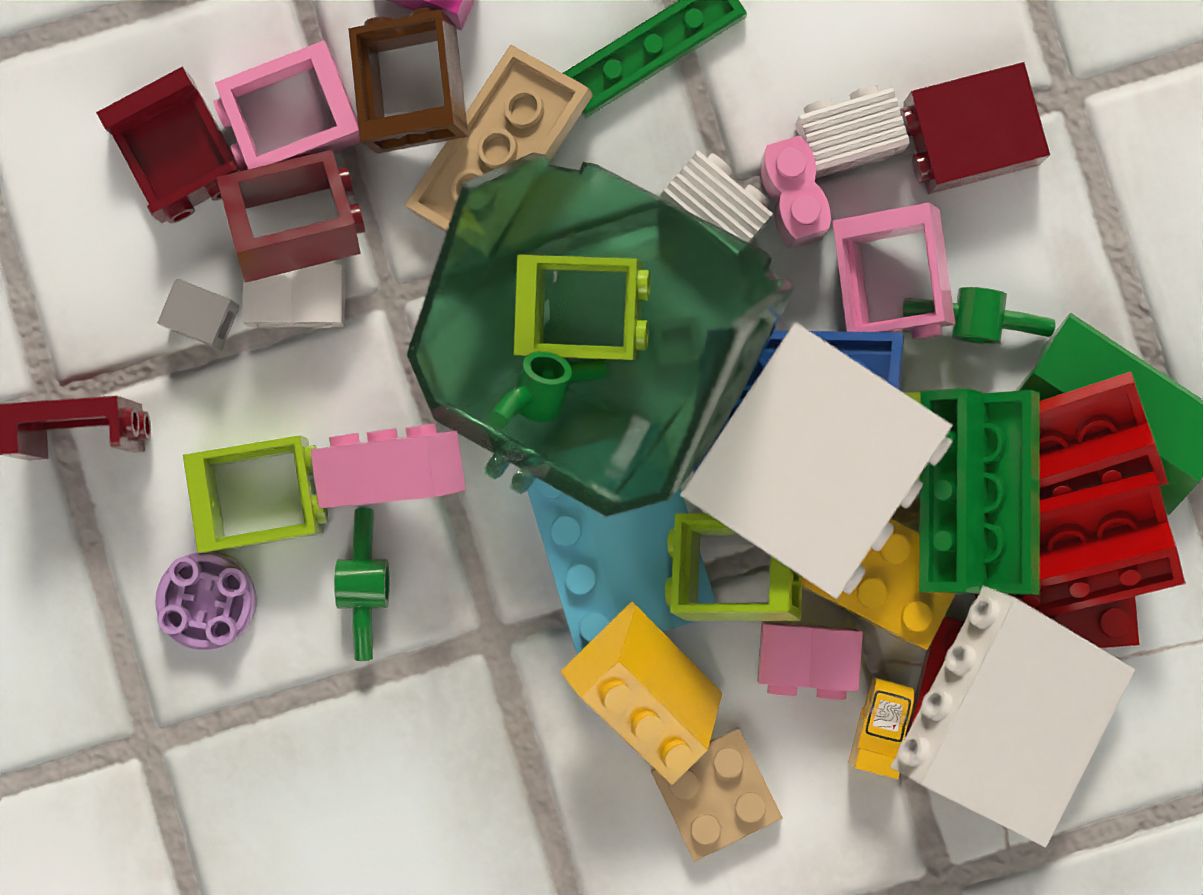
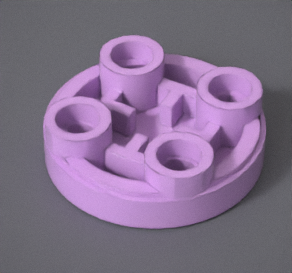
(205, 600)

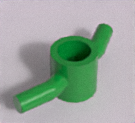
(982, 316)
(543, 387)
(362, 584)

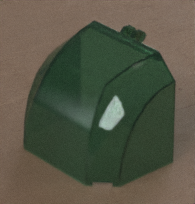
(650, 418)

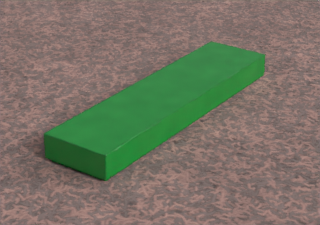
(652, 48)

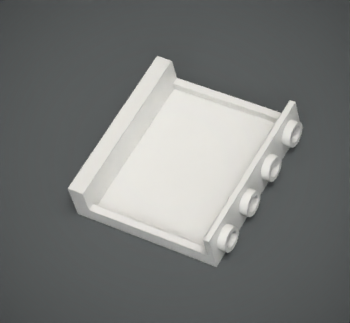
(818, 461)
(1013, 716)

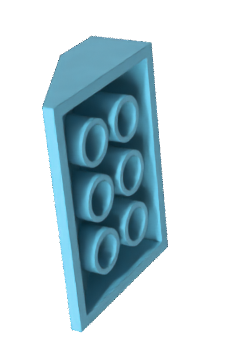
(609, 560)

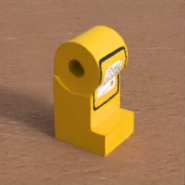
(882, 727)

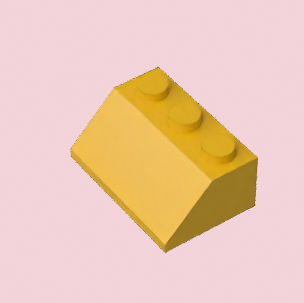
(647, 692)

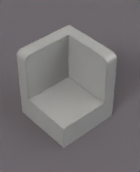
(198, 314)

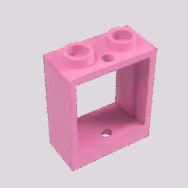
(314, 56)
(888, 224)

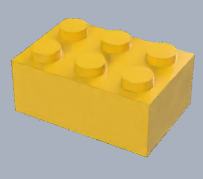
(890, 591)

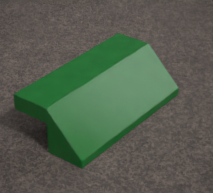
(1083, 356)
(982, 495)

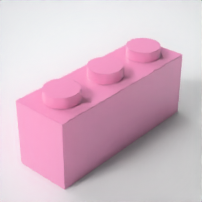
(388, 467)

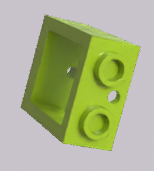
(531, 297)
(206, 503)
(682, 587)

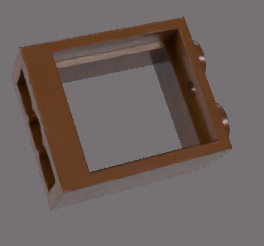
(412, 128)

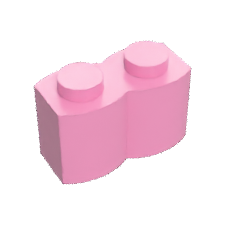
(789, 179)
(809, 658)

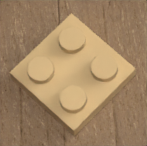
(719, 797)

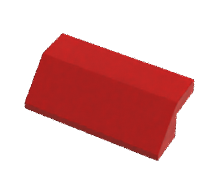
(1095, 438)
(1104, 546)

